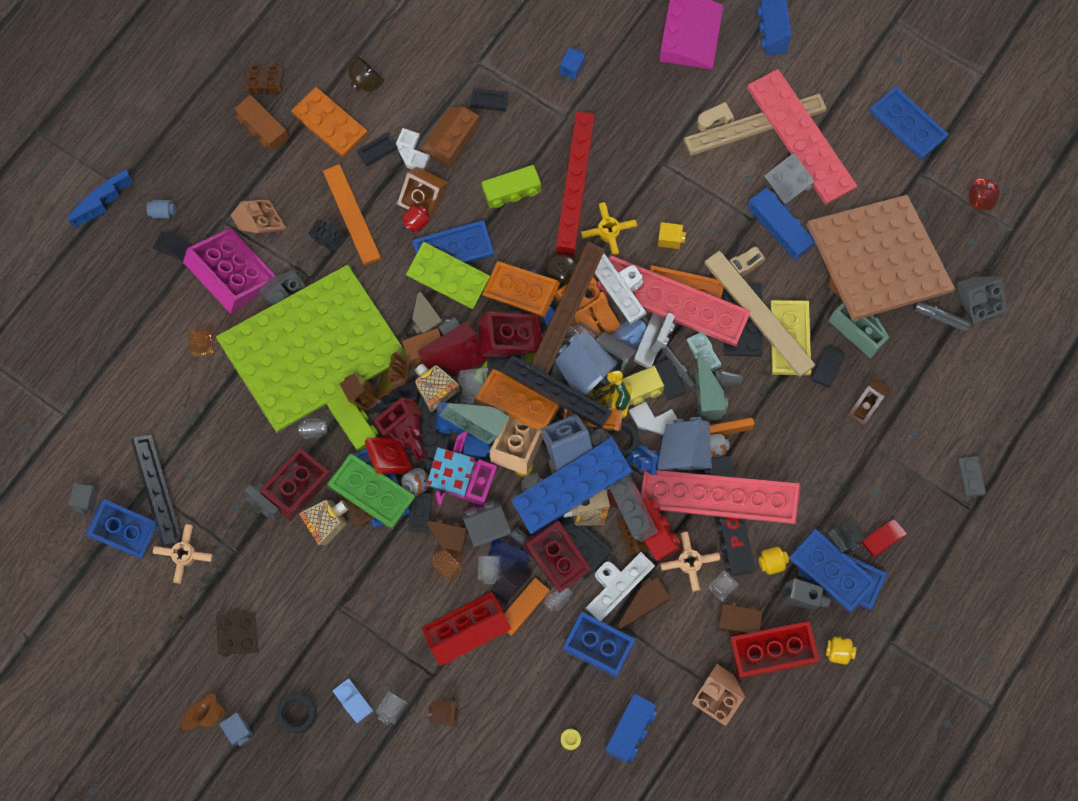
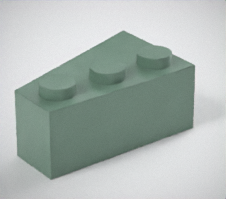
(864, 332)

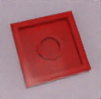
(388, 455)

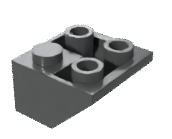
(281, 287)
(982, 297)

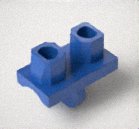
(644, 459)

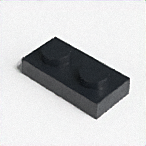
(420, 513)

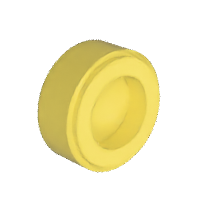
(570, 739)

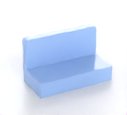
(630, 334)

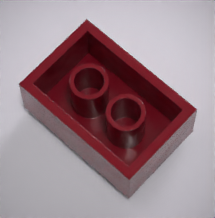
(295, 484)

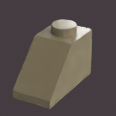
(424, 316)

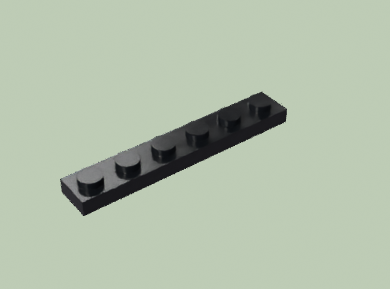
(557, 392)
(156, 490)

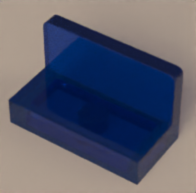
(508, 554)

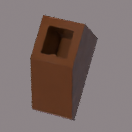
(449, 537)

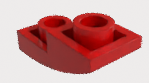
(883, 538)

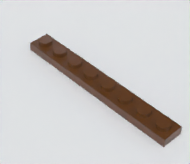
(567, 307)

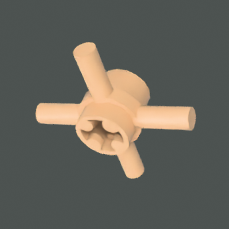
(186, 560)
(685, 567)

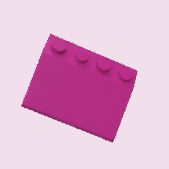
(691, 33)
(228, 269)

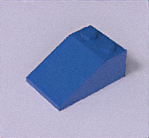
(120, 528)

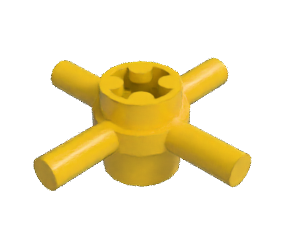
(608, 222)

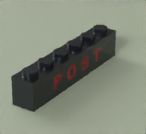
(732, 530)

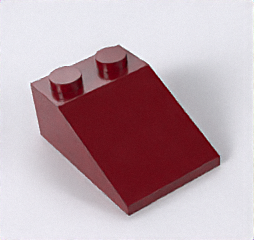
(509, 334)
(454, 351)
(556, 555)

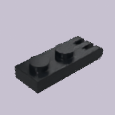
(406, 391)

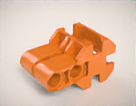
(596, 307)

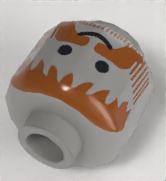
(719, 445)
(415, 481)

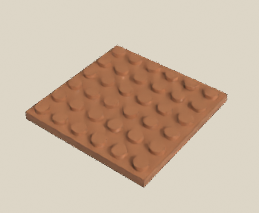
(880, 257)

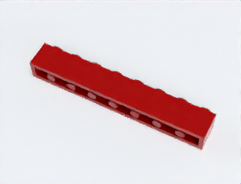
(575, 184)

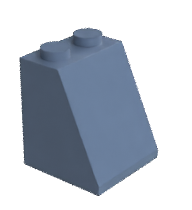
(584, 362)
(566, 441)
(686, 445)

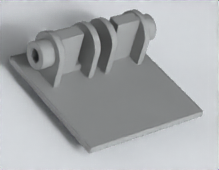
(789, 178)

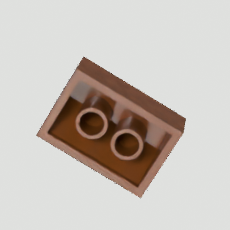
(451, 135)

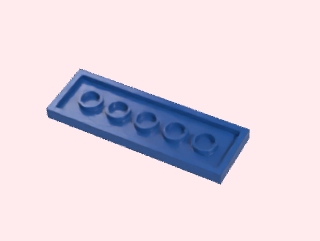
(572, 485)

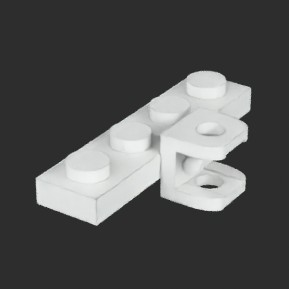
(621, 287)
(617, 584)

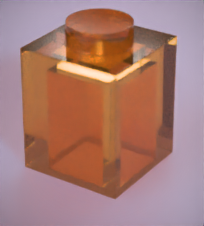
(200, 342)
(445, 565)

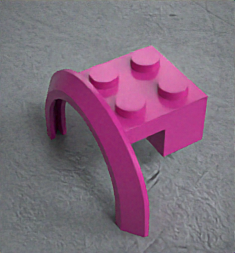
(479, 480)

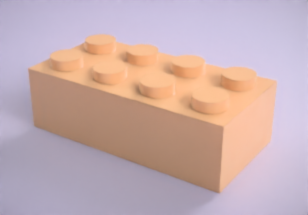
(516, 446)

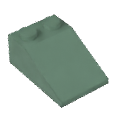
(710, 395)
(479, 421)

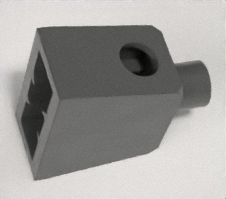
(803, 595)

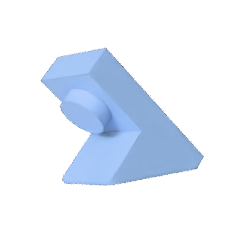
(352, 701)

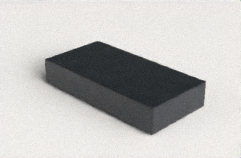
(489, 100)
(377, 149)
(672, 384)

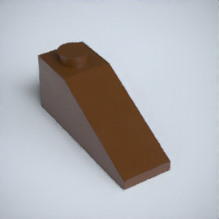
(647, 600)

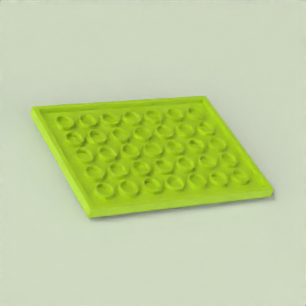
(308, 345)

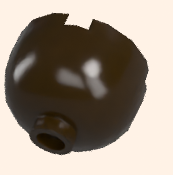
(363, 76)
(560, 268)

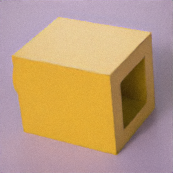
(671, 235)

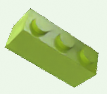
(511, 187)
(352, 421)

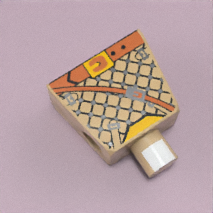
(435, 386)
(592, 511)
(325, 520)

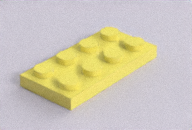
(796, 320)

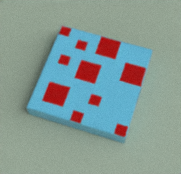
(450, 471)

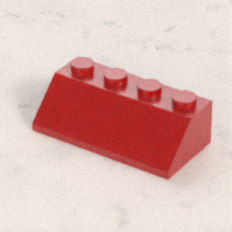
(466, 628)
(774, 650)

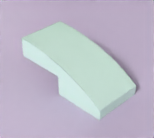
(701, 345)

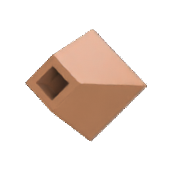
(257, 217)
(720, 695)

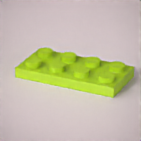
(448, 275)

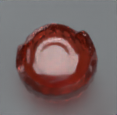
(984, 194)

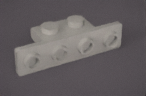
(653, 339)

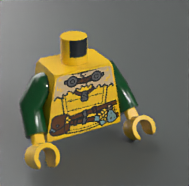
(613, 396)

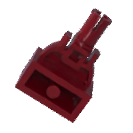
(403, 425)

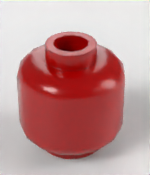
(415, 218)

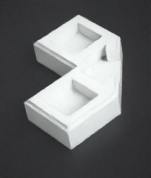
(406, 144)
(645, 419)

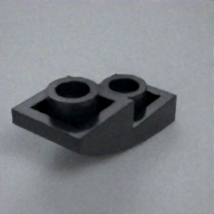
(828, 366)

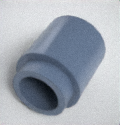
(161, 209)

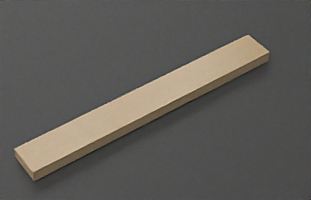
(743, 128)
(759, 314)

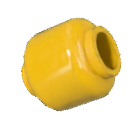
(773, 560)
(840, 650)

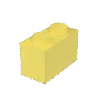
(644, 385)

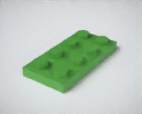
(371, 491)

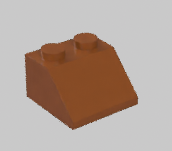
(422, 189)

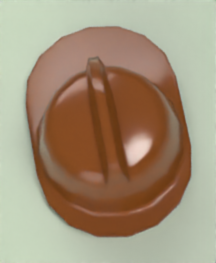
(203, 713)

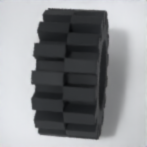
(326, 235)

